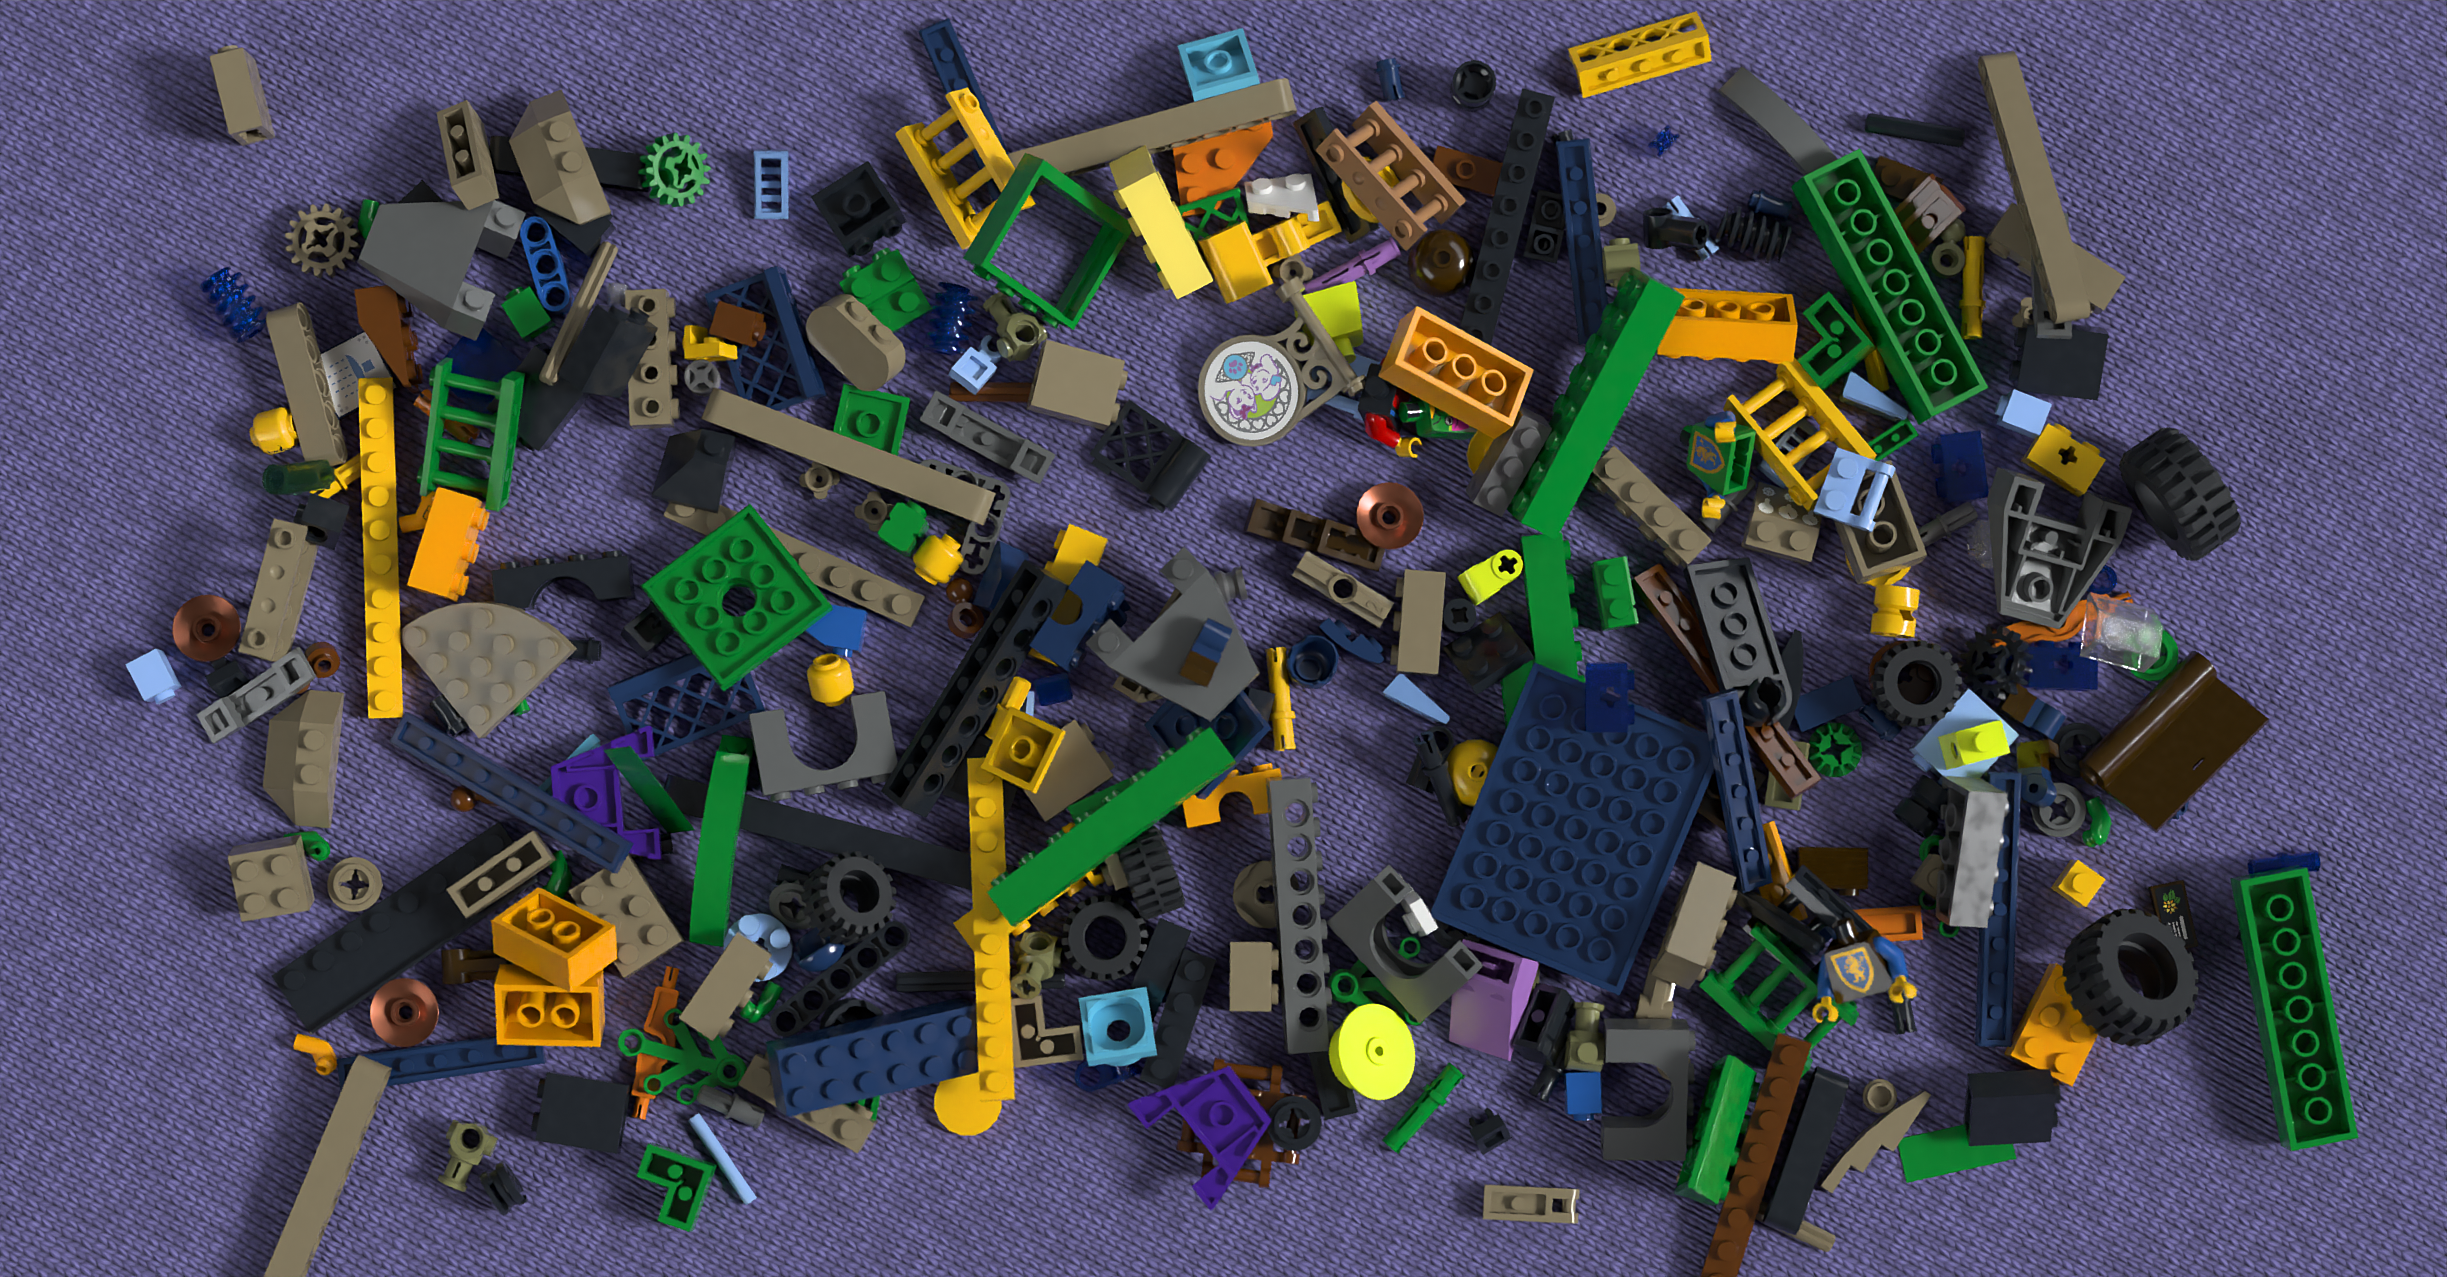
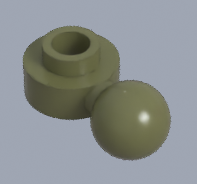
(1949, 250)

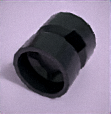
(1473, 86)
(1923, 807)

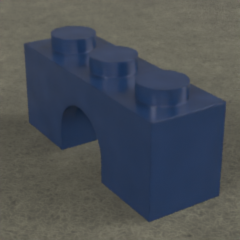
(1067, 643)

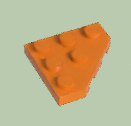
(1217, 164)

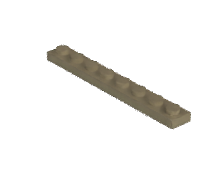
(822, 568)

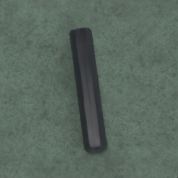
(1914, 130)

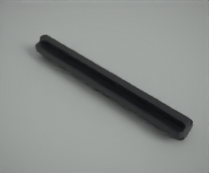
(959, 981)

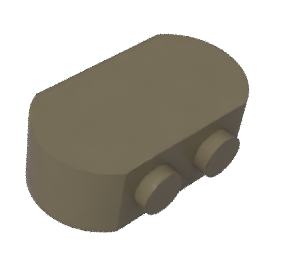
(855, 342)

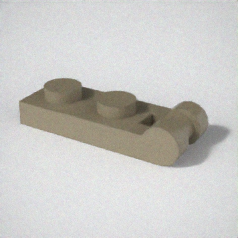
(1529, 1203)

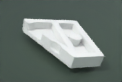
(1282, 196)
(1417, 915)

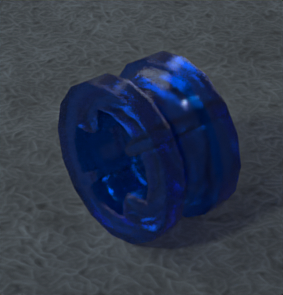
(1664, 141)
(2112, 579)

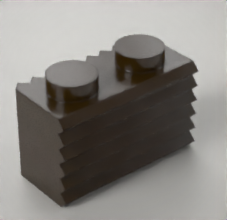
(1837, 867)

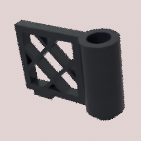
(1169, 476)

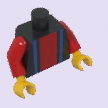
(1380, 412)

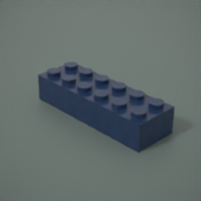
(874, 1056)

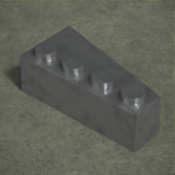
(1969, 851)

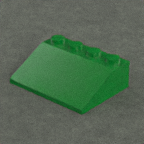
(1717, 1131)

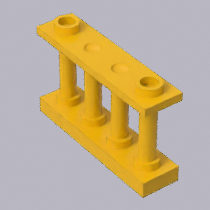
(935, 168)
(1811, 402)

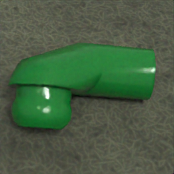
(367, 215)
(313, 844)

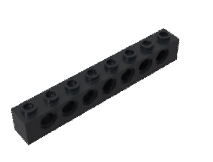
(1506, 215)
(974, 689)

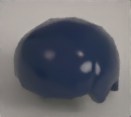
(1312, 662)
(817, 953)

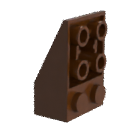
(386, 322)

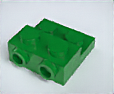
(887, 290)

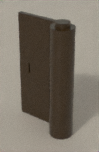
(2155, 747)

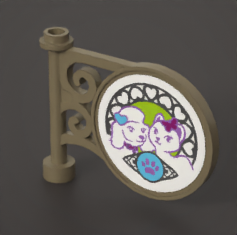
(1256, 386)

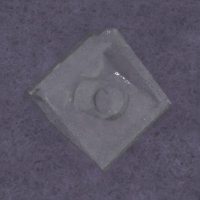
(2121, 633)

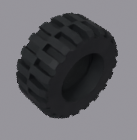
(2180, 493)
(2107, 998)

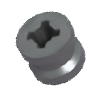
(697, 373)
(1231, 584)

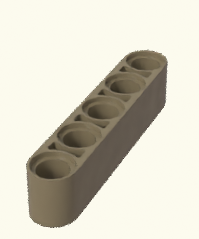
(306, 384)

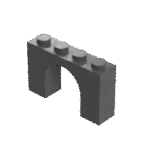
(783, 773)
(1415, 985)
(1664, 1132)

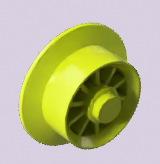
(1373, 1052)

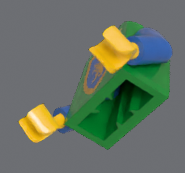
(1720, 457)

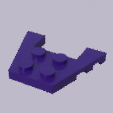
(594, 788)
(1222, 1117)

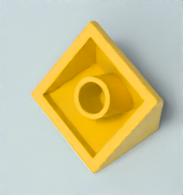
(1023, 750)

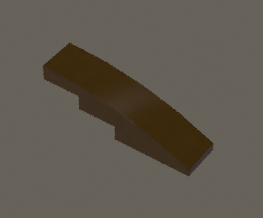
(1312, 534)

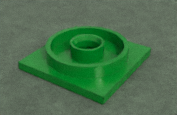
(736, 555)

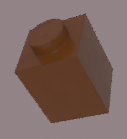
(738, 324)

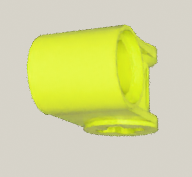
(1485, 578)

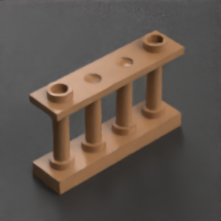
(1406, 161)

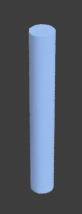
(722, 1159)

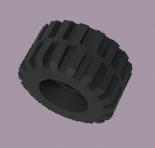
(1945, 683)
(1151, 874)
(831, 913)
(1074, 937)

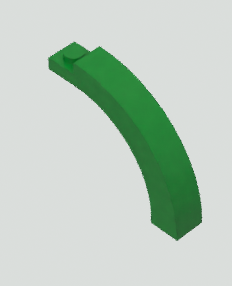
(719, 841)

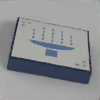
(345, 364)

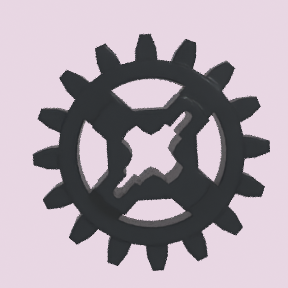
(1999, 663)

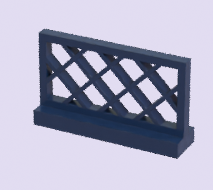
(793, 335)
(666, 675)

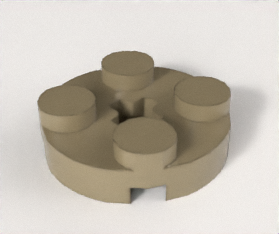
(1246, 895)

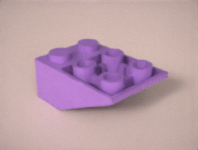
(1492, 1001)

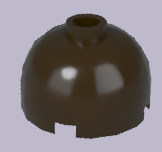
(1441, 263)

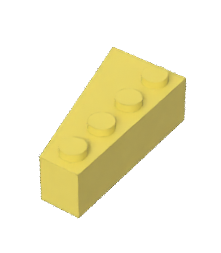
(1159, 222)

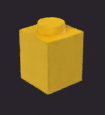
(2078, 883)

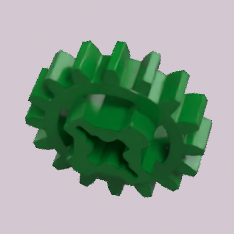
(678, 167)

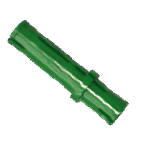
(1425, 1105)

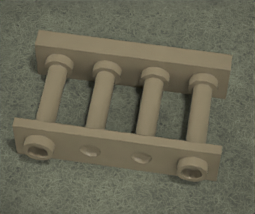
(279, 592)

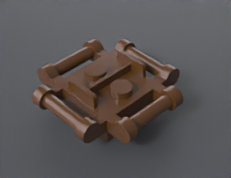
(1264, 1148)

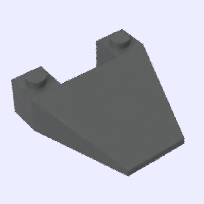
(427, 251)
(2044, 561)
(1160, 651)

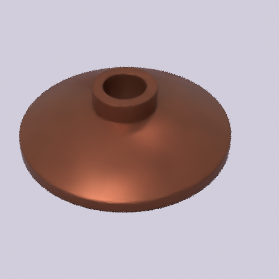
(1398, 502)
(195, 617)
(386, 1012)

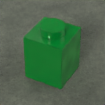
(527, 313)

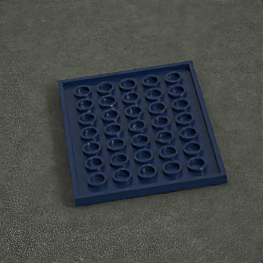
(1575, 832)

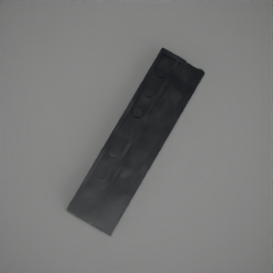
(389, 936)

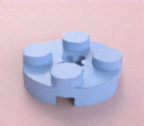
(775, 935)

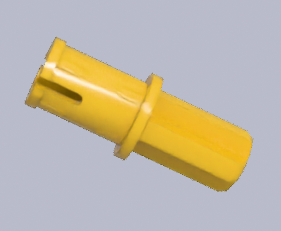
(344, 476)
(1013, 697)

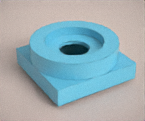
(1103, 1009)

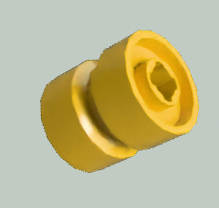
(1895, 611)

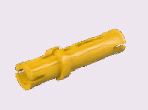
(1972, 296)
(1281, 709)

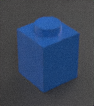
(1582, 1095)

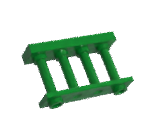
(503, 424)
(1746, 1008)

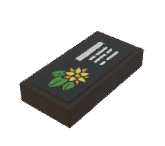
(2172, 907)

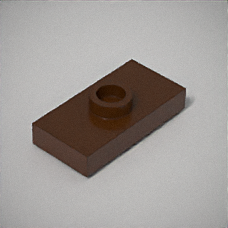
(1468, 170)

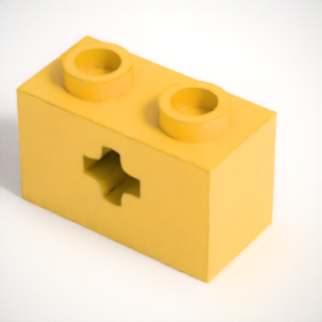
(2072, 476)

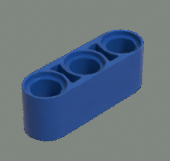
(541, 250)

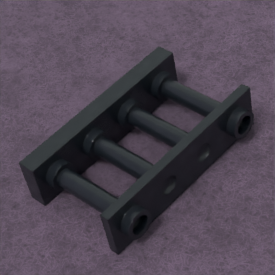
(1819, 898)

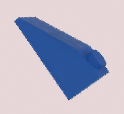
(841, 630)

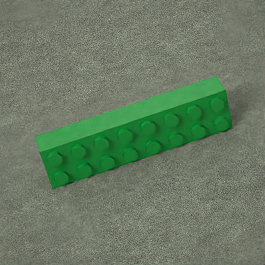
(1889, 286)
(1595, 400)
(2294, 1008)

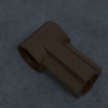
(465, 965)

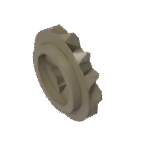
(344, 872)

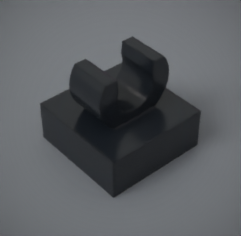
(227, 677)
(1489, 1133)

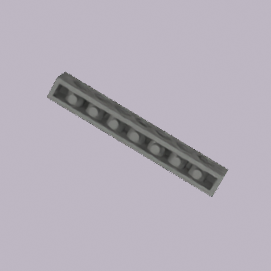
(1280, 794)

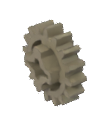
(333, 232)

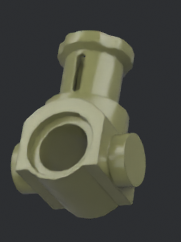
(1619, 259)
(1014, 325)
(1036, 960)
(1585, 1044)
(464, 1154)

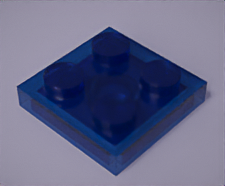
(482, 360)

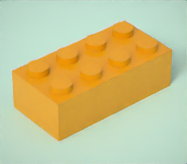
(1732, 326)
(1456, 372)

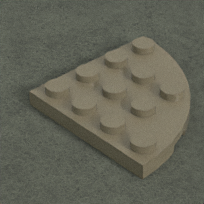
(485, 657)

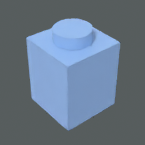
(2022, 413)
(154, 677)

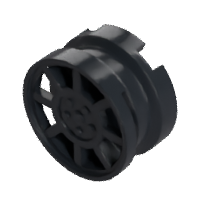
(503, 1188)

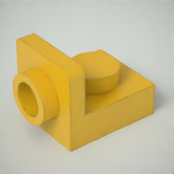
(701, 347)

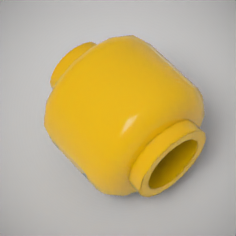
(274, 431)
(938, 559)
(830, 679)

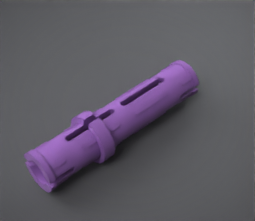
(1357, 267)

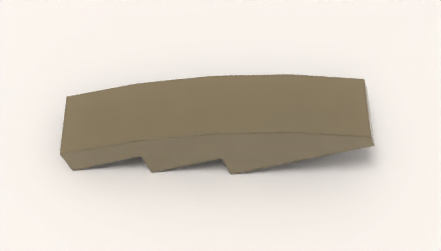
(1883, 1132)

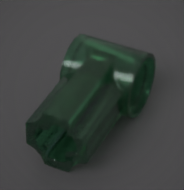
(298, 477)

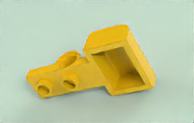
(1241, 258)

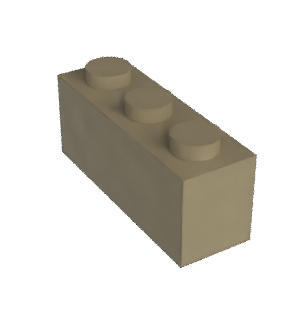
(467, 155)
(1418, 622)
(501, 874)
(727, 987)

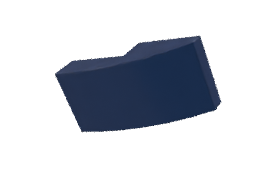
(1361, 648)

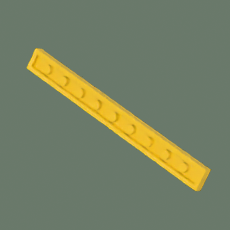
(380, 548)
(990, 936)

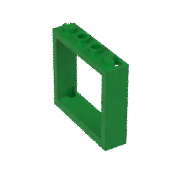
(1092, 267)

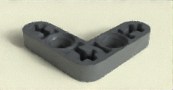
(989, 484)

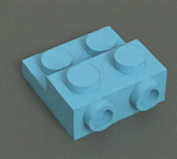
(1218, 64)

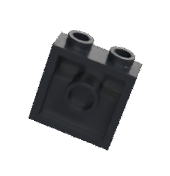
(859, 210)

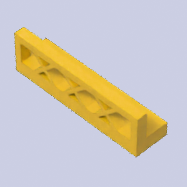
(1642, 58)

